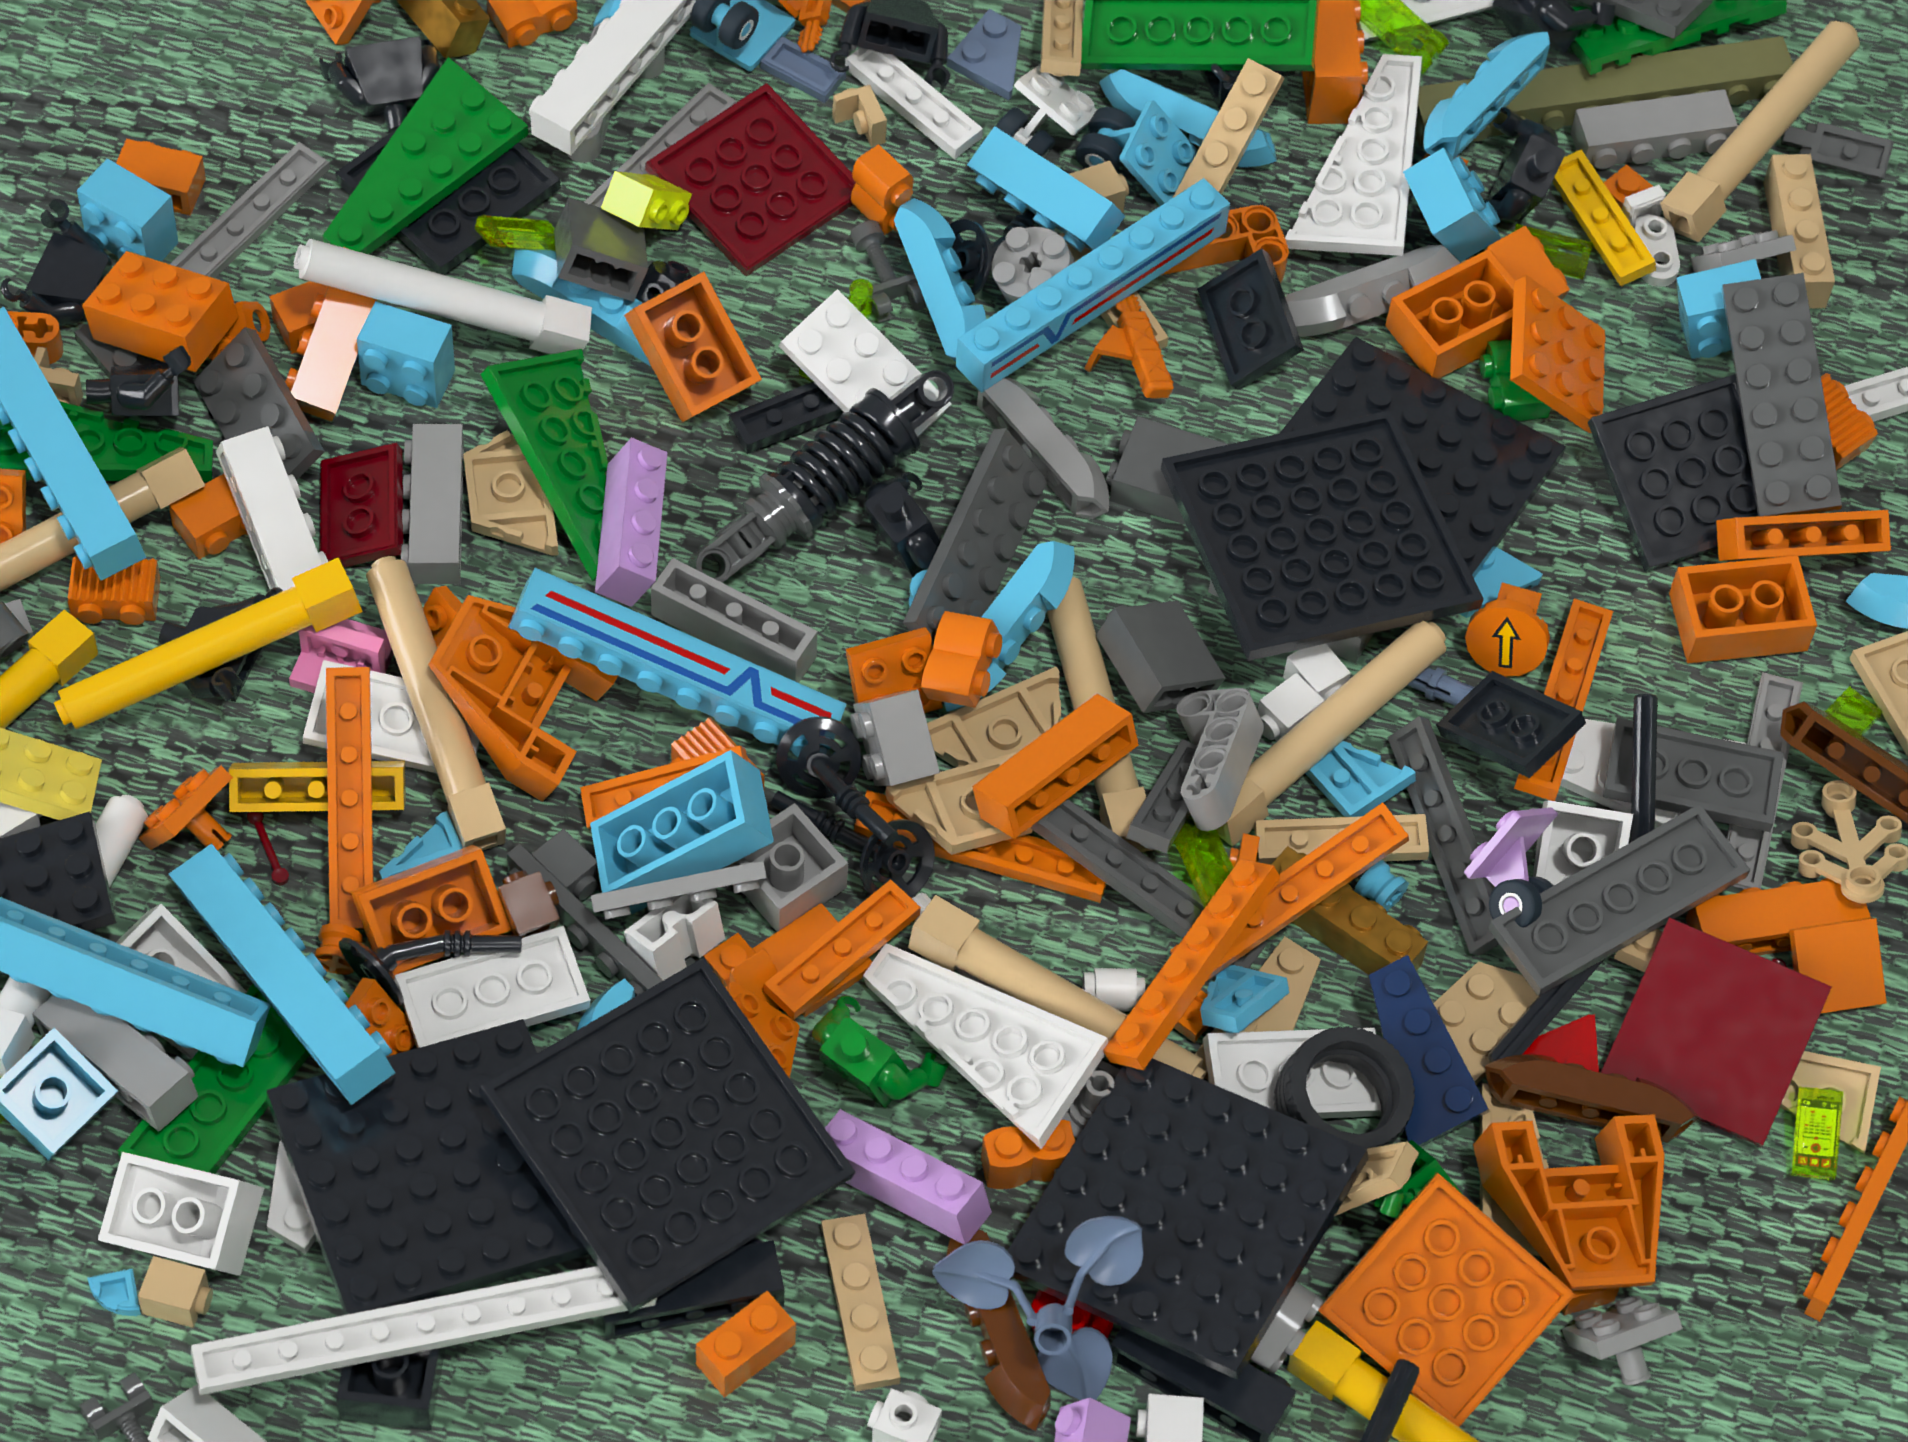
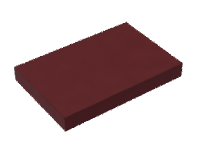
(362, 505)

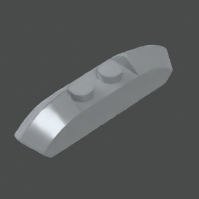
(1364, 291)
(1069, 473)

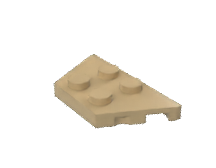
(507, 496)
(999, 722)
(948, 806)
(1482, 1010)

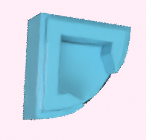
(116, 1292)

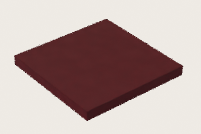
(756, 179)
(1718, 1029)

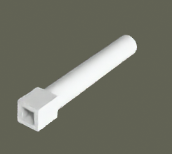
(549, 325)
(117, 832)

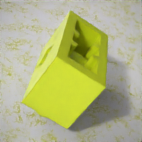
(646, 201)

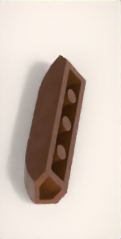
(1848, 756)
(1583, 1094)
(1018, 1377)

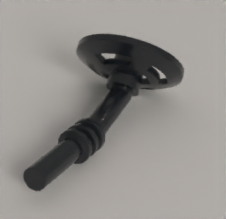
(978, 254)
(824, 765)
(889, 858)
(382, 962)

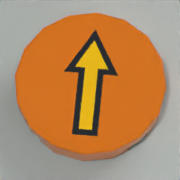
(1507, 638)

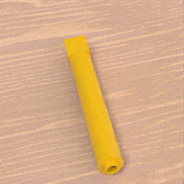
(317, 599)
(52, 658)
(1336, 1370)

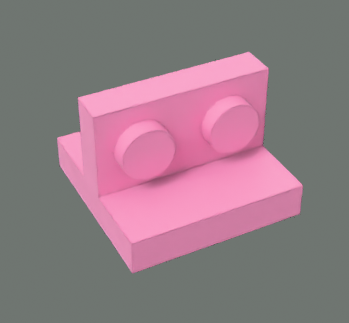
(341, 643)

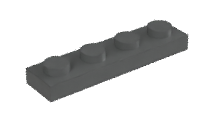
(1164, 808)

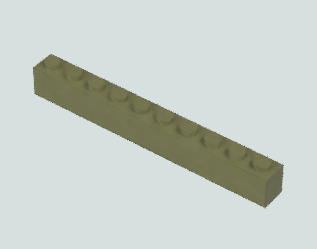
(1741, 68)

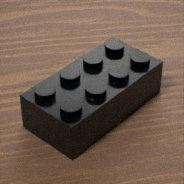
(392, 1390)

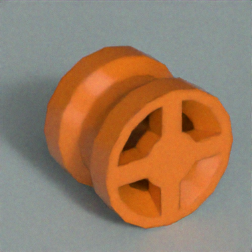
(329, 951)

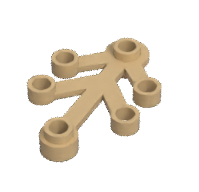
(1860, 881)

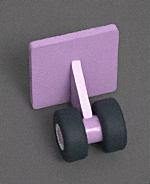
(1505, 864)

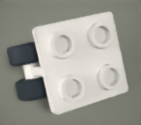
(1055, 99)

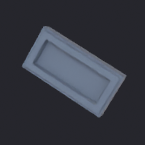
(802, 70)

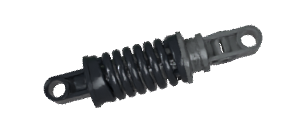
(826, 473)

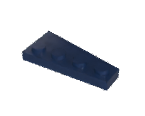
(1410, 1022)

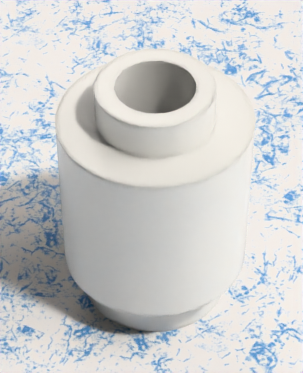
(1115, 986)

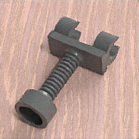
(868, 238)
(122, 1417)

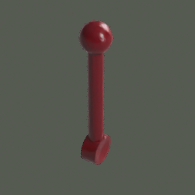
(279, 875)

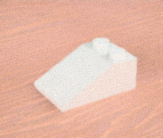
(1578, 839)
(167, 940)
(181, 1213)

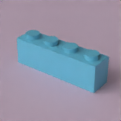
(1045, 190)

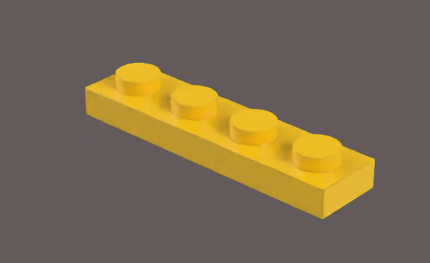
(1602, 219)

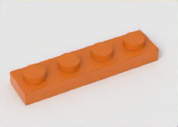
(612, 794)
(842, 949)

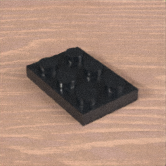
(1250, 319)
(1511, 724)

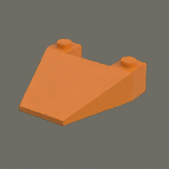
(506, 690)
(1584, 1221)

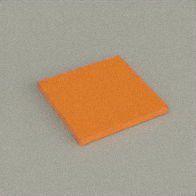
(1447, 1297)

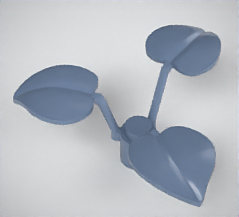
(1071, 1362)

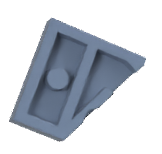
(989, 53)

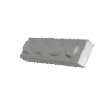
(660, 893)

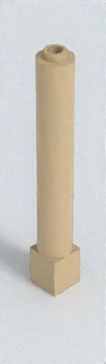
(1700, 197)
(138, 494)
(1085, 677)
(1332, 724)
(446, 736)
(953, 941)

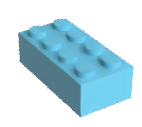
(684, 826)

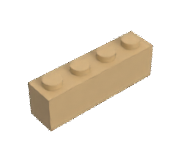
(1797, 212)

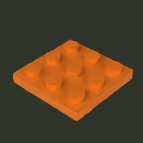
(1557, 353)

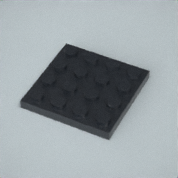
(446, 231)
(1678, 469)

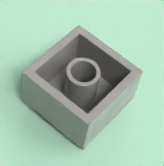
(894, 738)
(799, 869)

